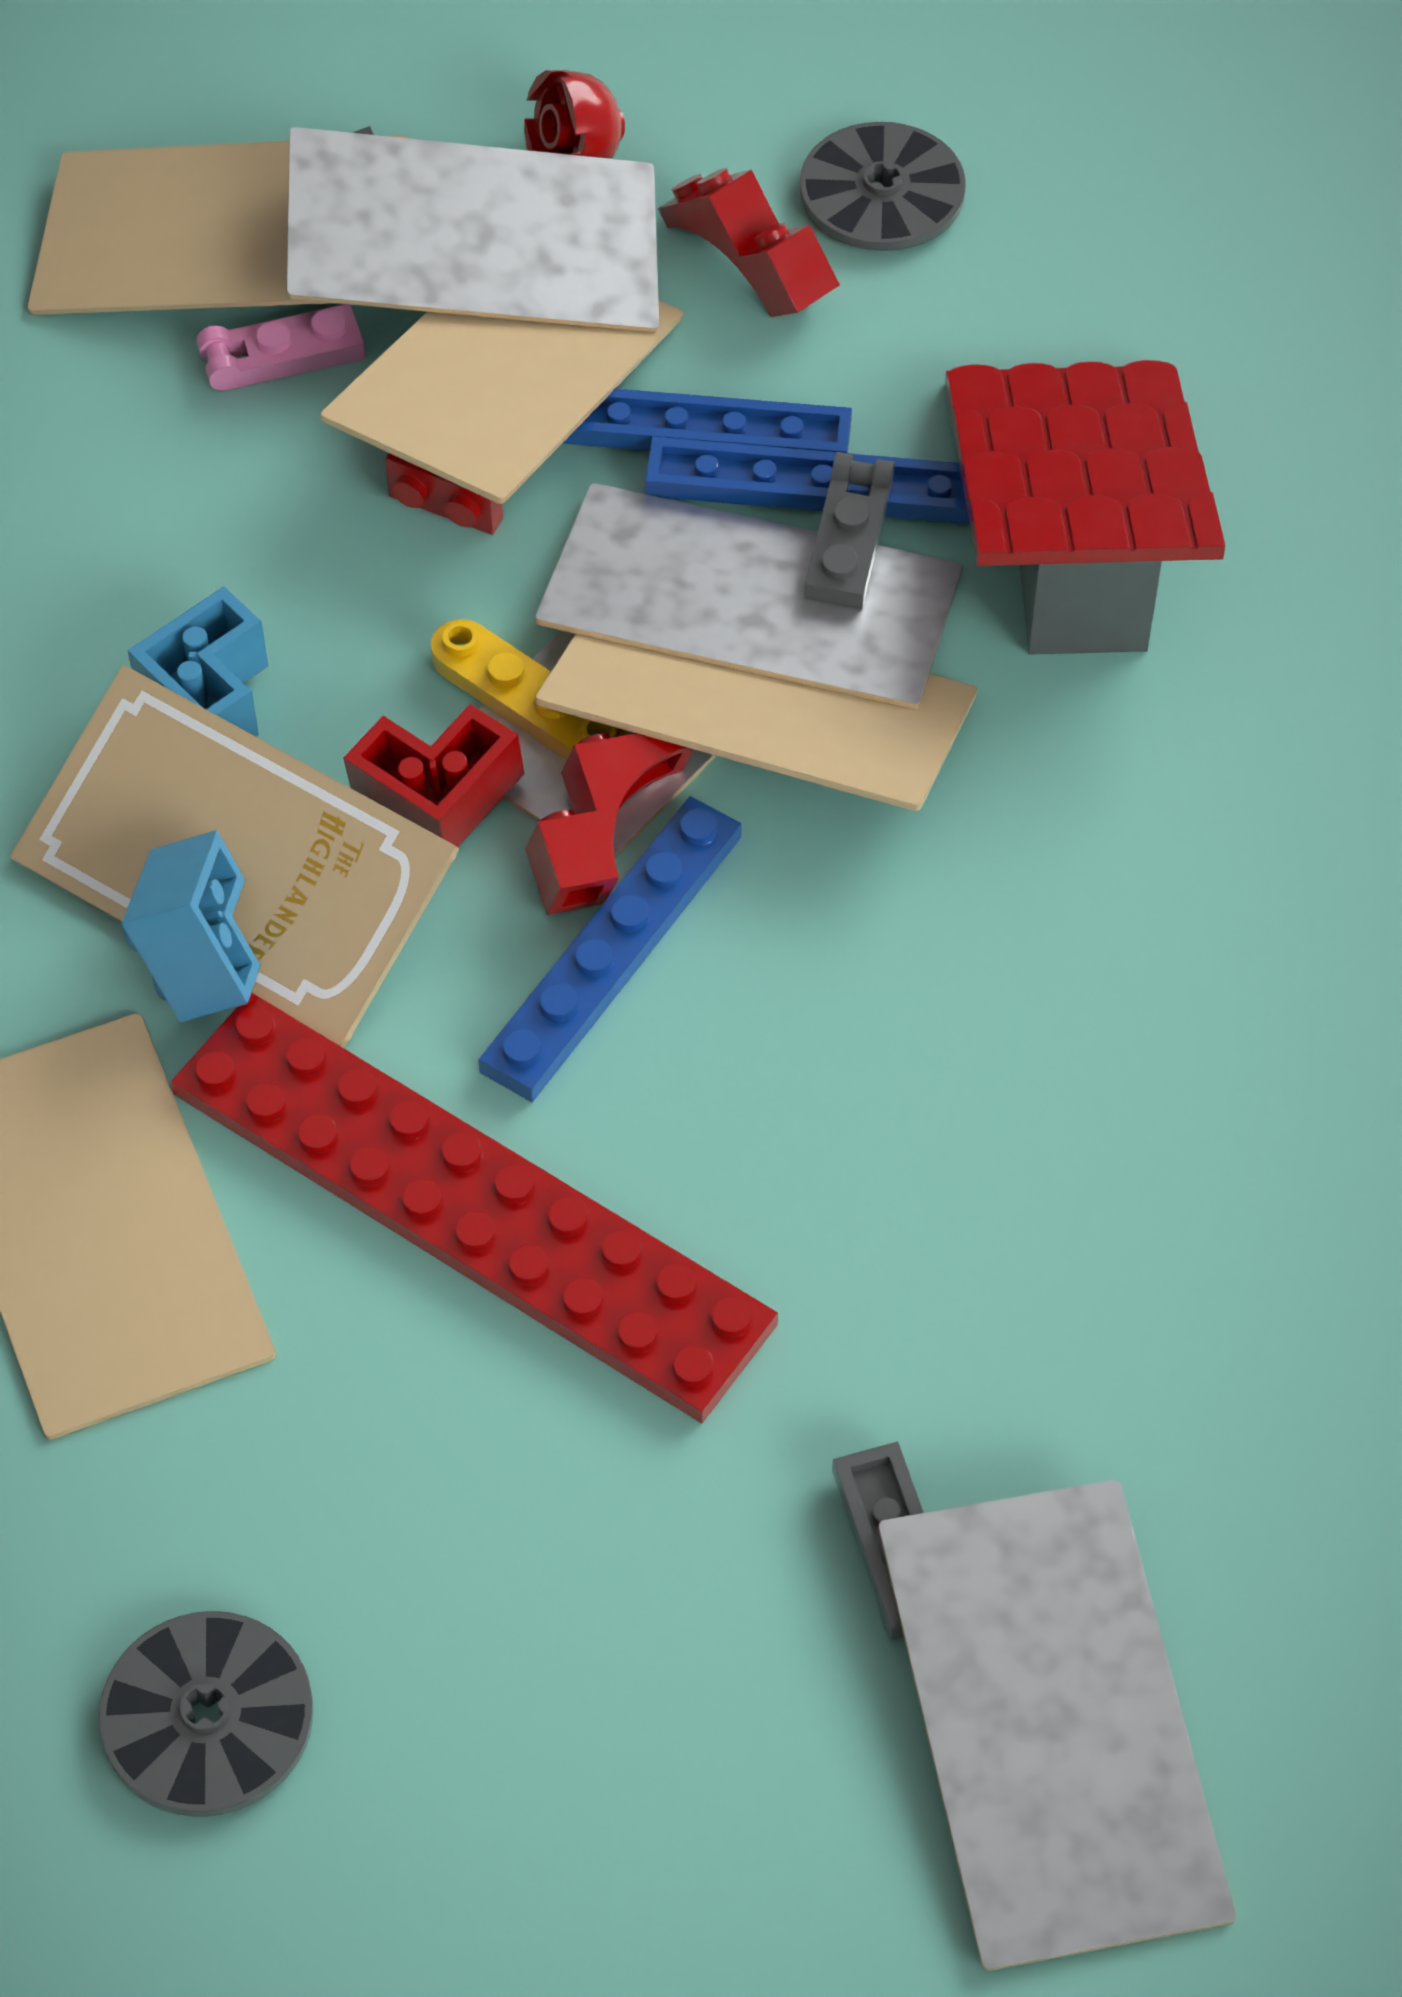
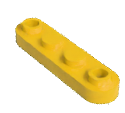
(507, 684)

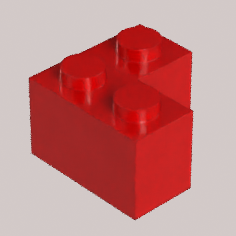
(443, 784)

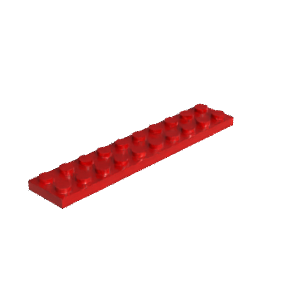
(477, 1206)

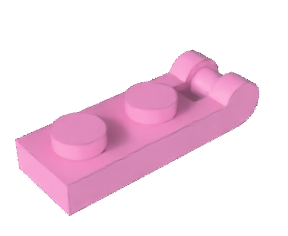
(280, 347)

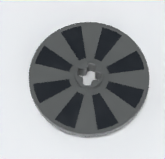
(846, 194)
(206, 1765)

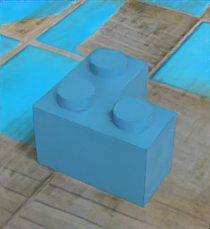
(208, 657)
(187, 929)

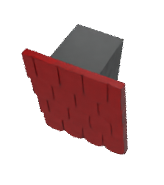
(1084, 487)

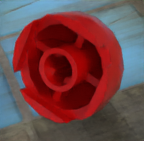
(573, 115)

